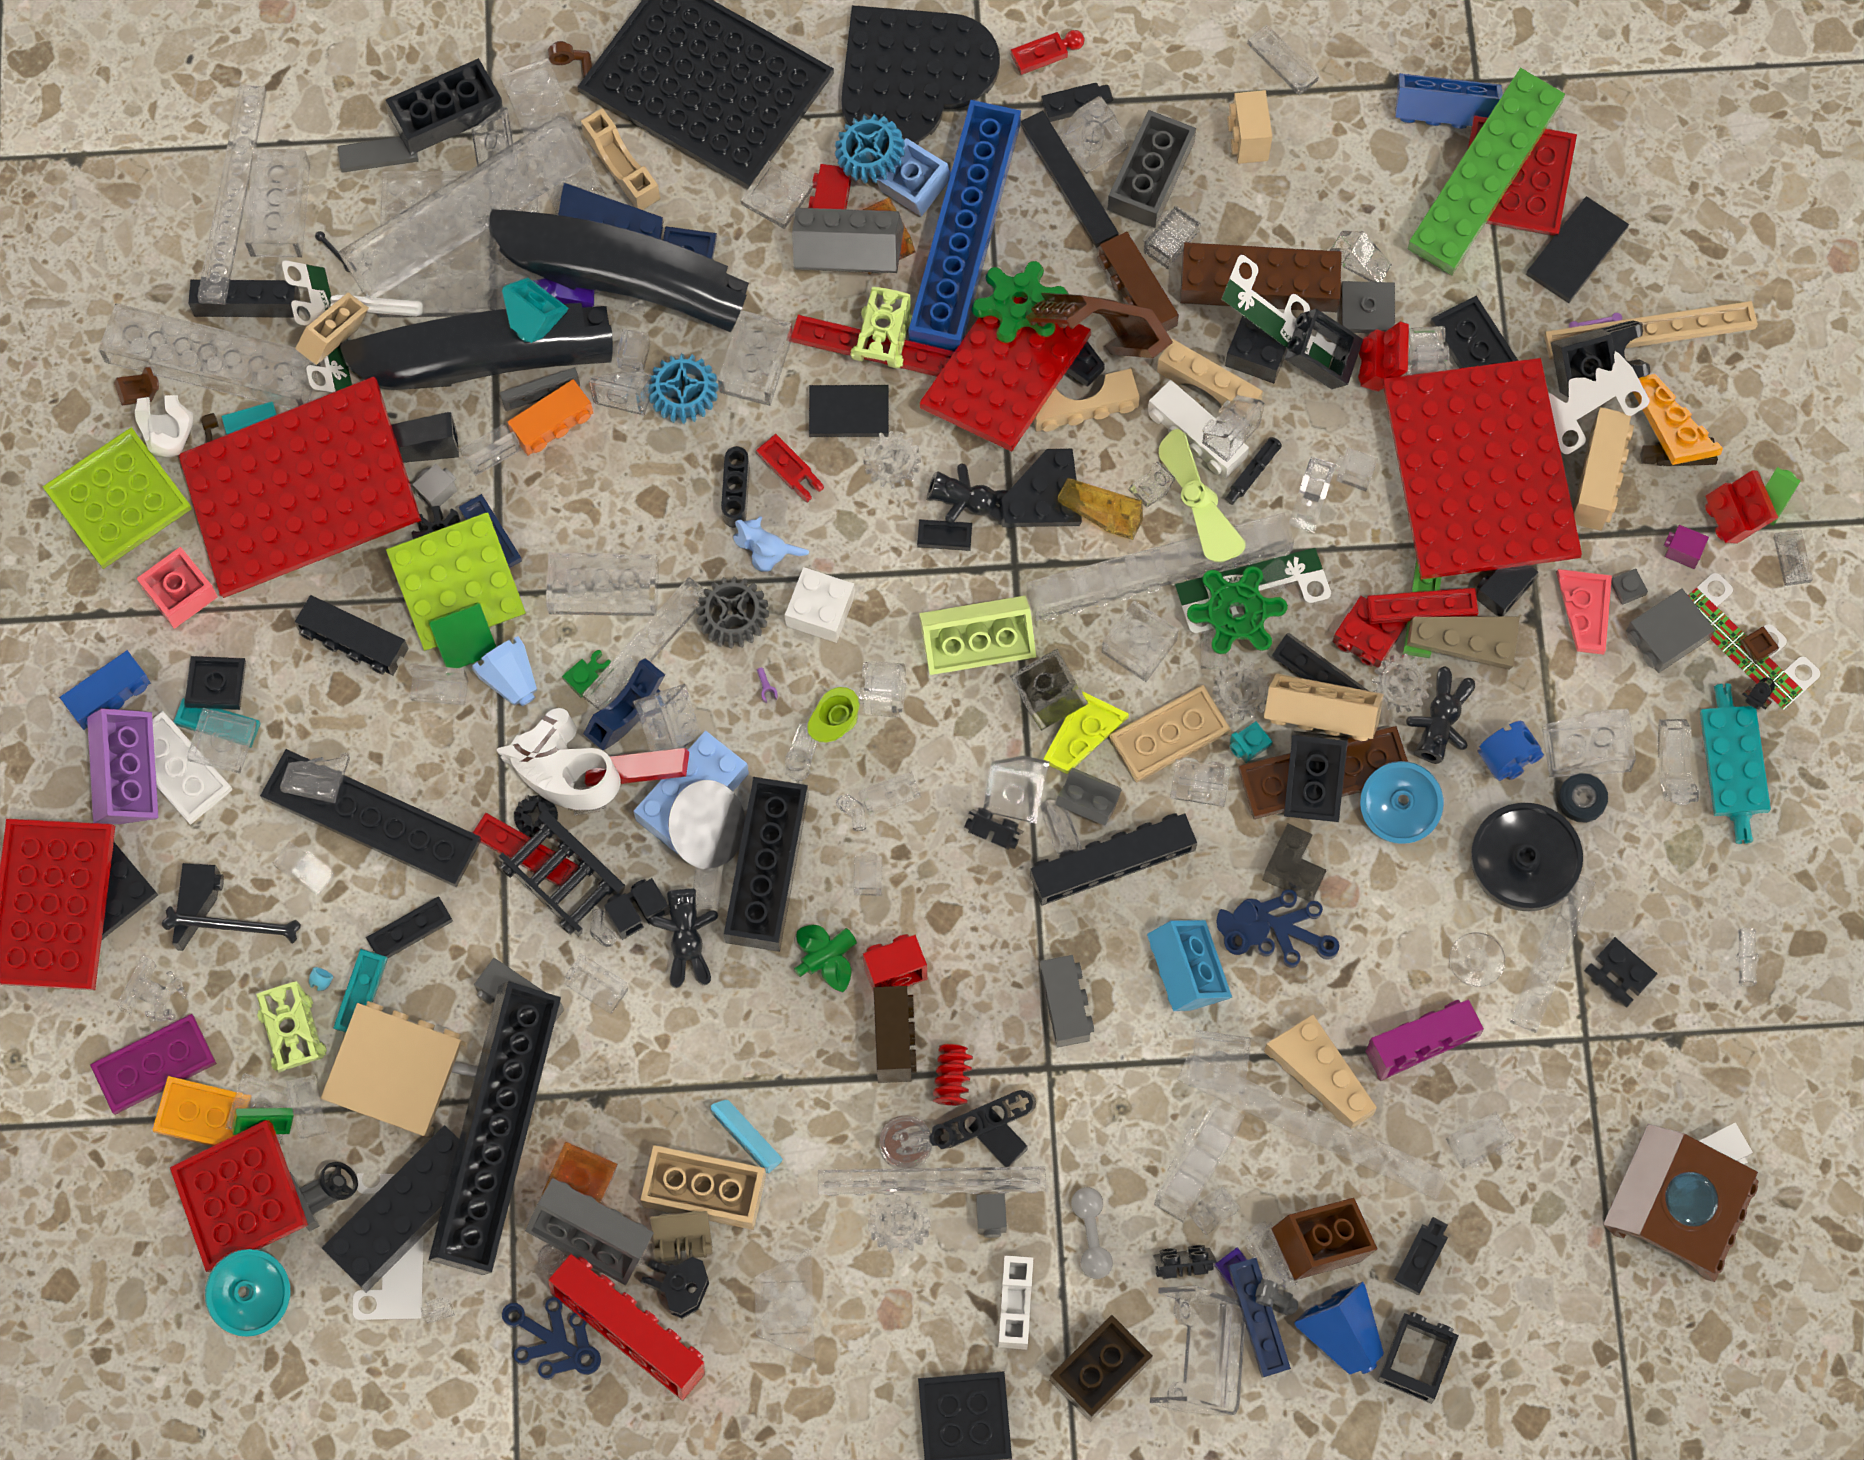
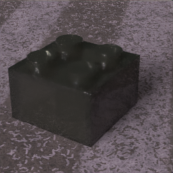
(1049, 689)

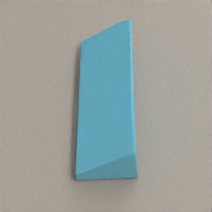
(746, 1135)

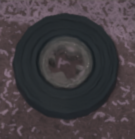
(1594, 790)

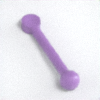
(1615, 317)

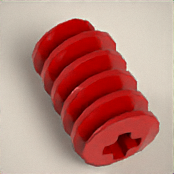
(951, 1075)

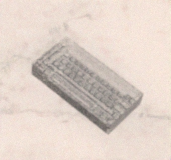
(1793, 557)

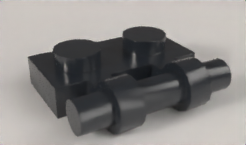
(1626, 967)

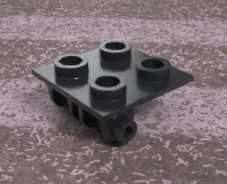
(1196, 1256)

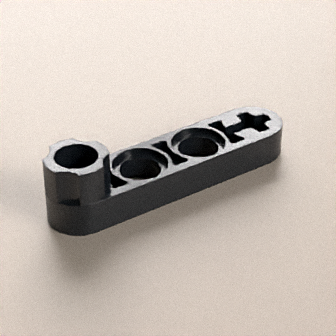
(985, 1121)

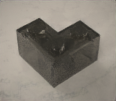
(1290, 870)

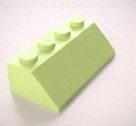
(978, 635)

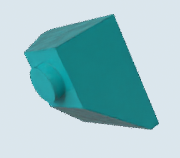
(531, 309)

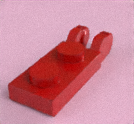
(788, 466)

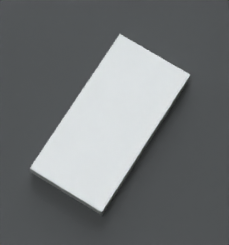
(186, 784)

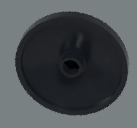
(1526, 856)

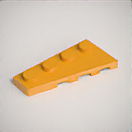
(1673, 424)

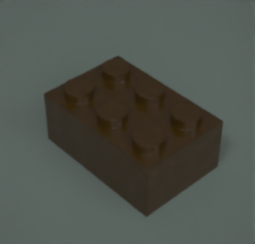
(894, 1034)
(1101, 1368)

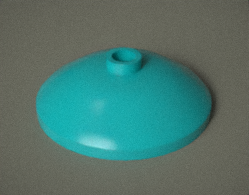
(265, 1295)

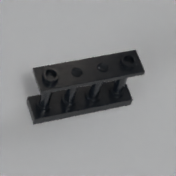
(568, 847)

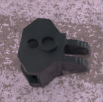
(677, 1284)

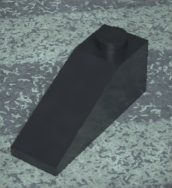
(196, 897)

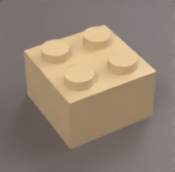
(1250, 127)

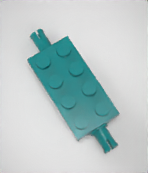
(1735, 762)

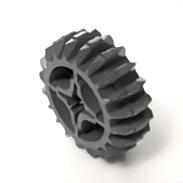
(743, 596)

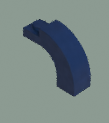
(620, 715)

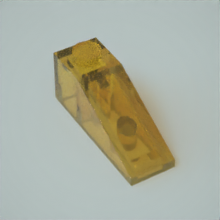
(1104, 508)

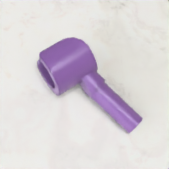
(766, 685)

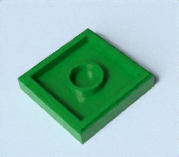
(463, 636)

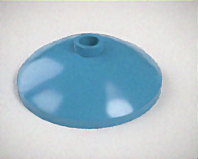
(1389, 816)

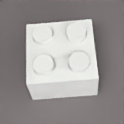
(820, 604)

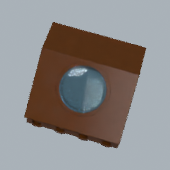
(1683, 1199)

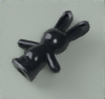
(960, 494)
(1444, 712)
(686, 940)

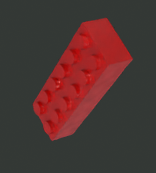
(627, 1326)

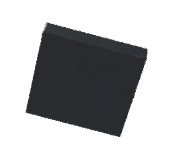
(215, 682)

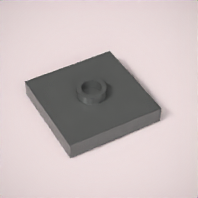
(1368, 306)

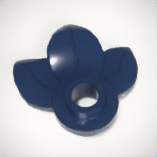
(1243, 924)

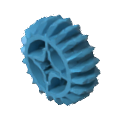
(865, 161)
(693, 388)

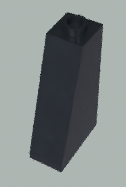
(427, 438)

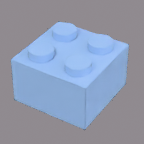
(917, 179)

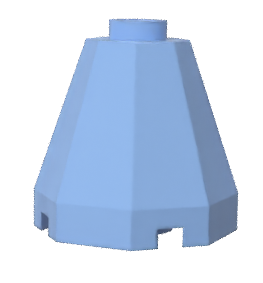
(508, 672)

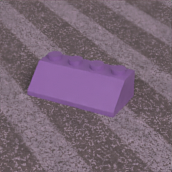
(122, 766)

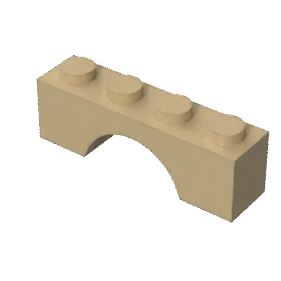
(608, 145)
(1188, 367)
(1116, 395)

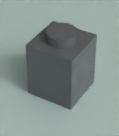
(991, 1215)

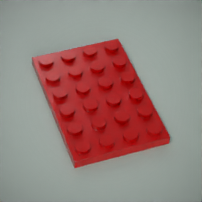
(1001, 385)
(53, 902)

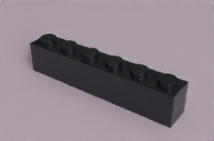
(1113, 858)

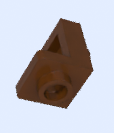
(136, 387)

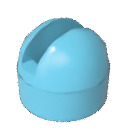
(320, 978)

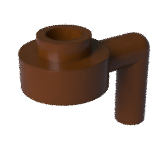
(562, 53)

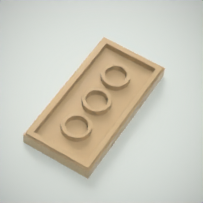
(1169, 733)

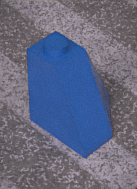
(1345, 1329)

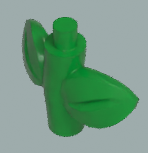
(826, 955)

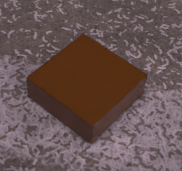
(1759, 645)

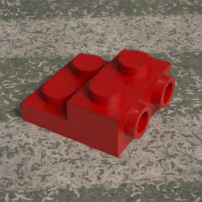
(1384, 356)
(1740, 508)
(1364, 639)

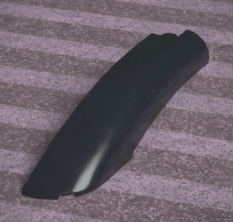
(619, 262)
(476, 347)

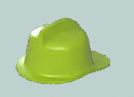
(834, 715)

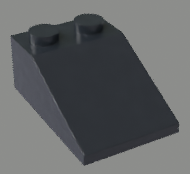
(1315, 776)

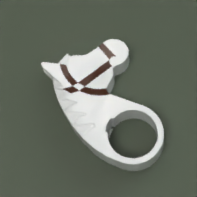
(552, 768)

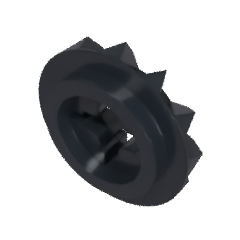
(528, 805)

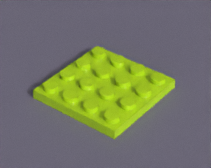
(117, 498)
(455, 571)

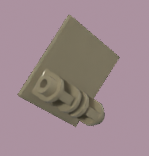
(681, 1233)

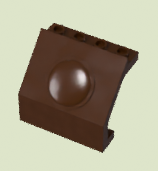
(1136, 328)

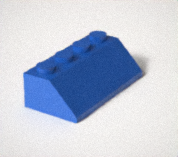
(1444, 100)

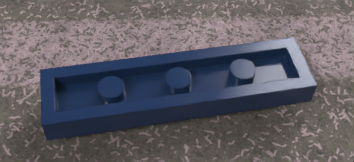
(1258, 1319)

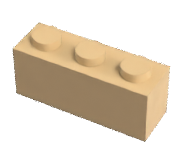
(332, 328)

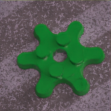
(1002, 304)
(1245, 595)

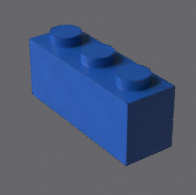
(106, 688)

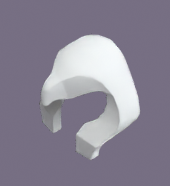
(164, 433)

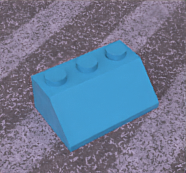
(1189, 964)

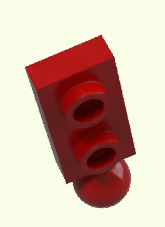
(1046, 50)

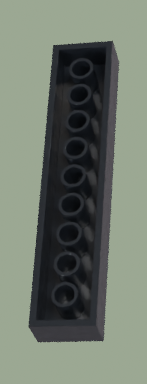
(494, 1129)

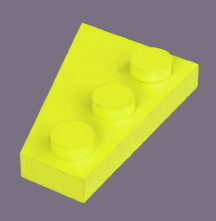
(1083, 733)

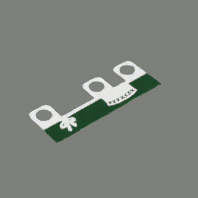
(315, 279)
(1270, 319)
(1303, 565)

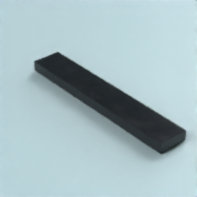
(1069, 178)

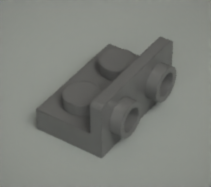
(1088, 796)

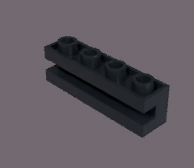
(350, 635)

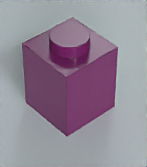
(1685, 546)

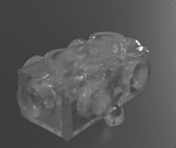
(1272, 1260)

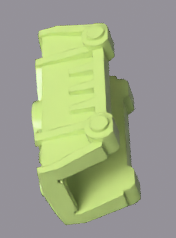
(896, 331)
(304, 1026)

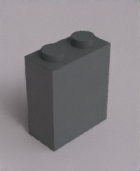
(1669, 631)

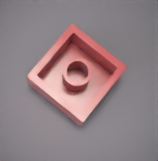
(177, 587)

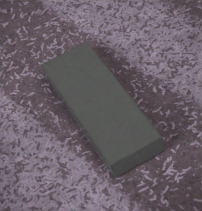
(374, 154)
(536, 389)

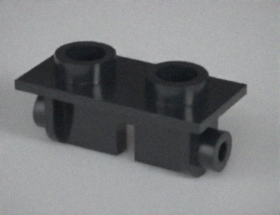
(1758, 696)
(984, 823)

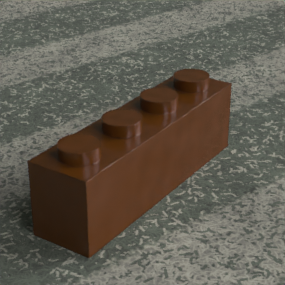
(1135, 279)

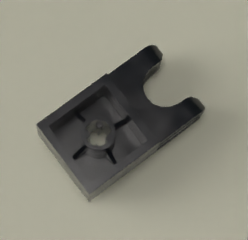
(1598, 349)

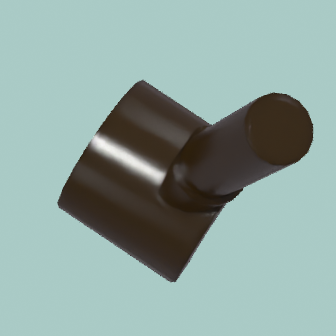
(209, 422)

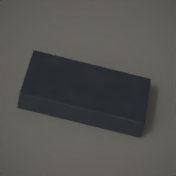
(944, 535)

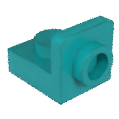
(1249, 742)

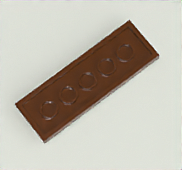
(1267, 779)

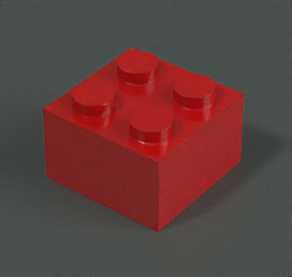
(895, 963)

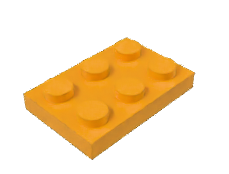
(194, 1112)

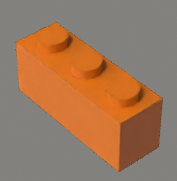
(551, 417)

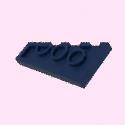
(597, 208)

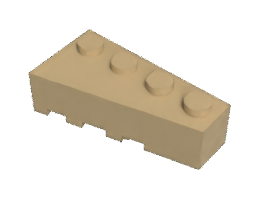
(1317, 1064)

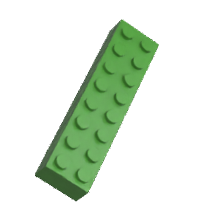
(1486, 171)

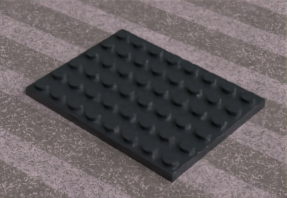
(707, 83)

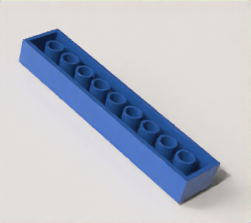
(965, 226)

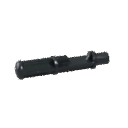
(1253, 470)

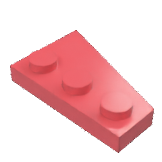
(1587, 608)

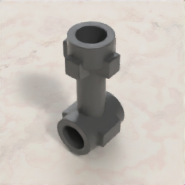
(1268, 1294)

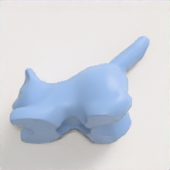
(765, 547)

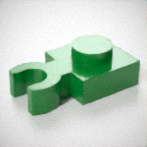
(583, 675)

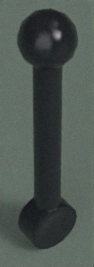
(320, 236)

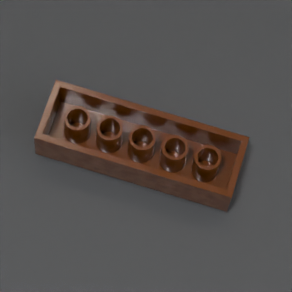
(1281, 272)

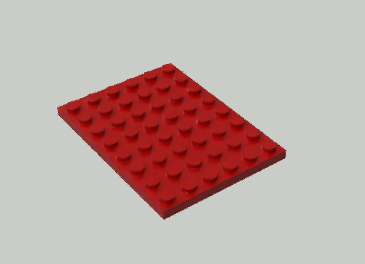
(1481, 468)
(299, 487)

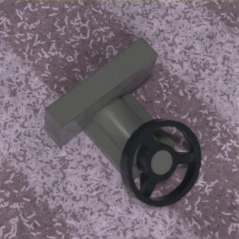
(324, 1191)

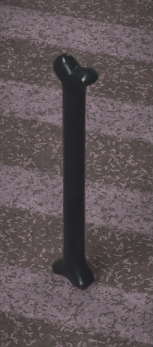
(174, 919)

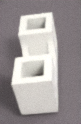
(1015, 1302)

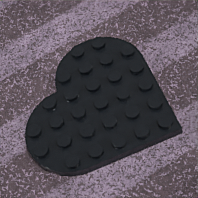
(915, 66)

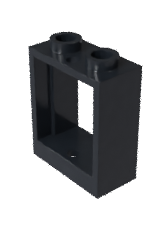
(1345, 355)
(1408, 1384)

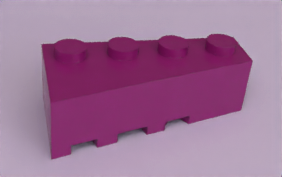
(1423, 1038)

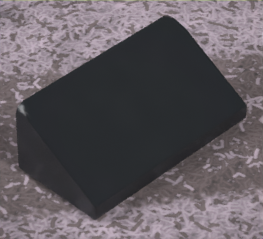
(1001, 1142)

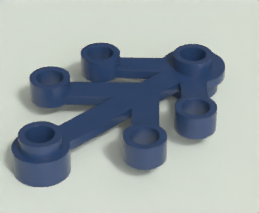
(1284, 926)
(555, 1342)

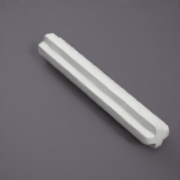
(387, 306)

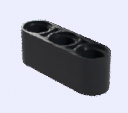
(735, 475)

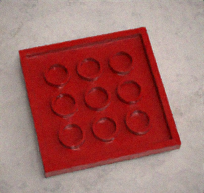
(1540, 187)
(239, 1194)

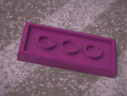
(145, 1065)

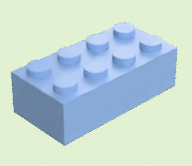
(706, 761)

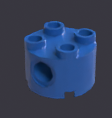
(1510, 751)

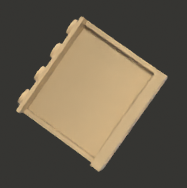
(392, 1068)

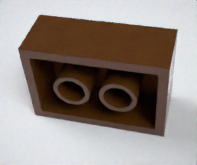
(1324, 1238)

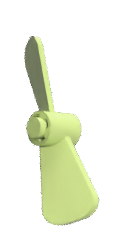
(1217, 535)

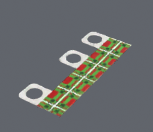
(1728, 638)

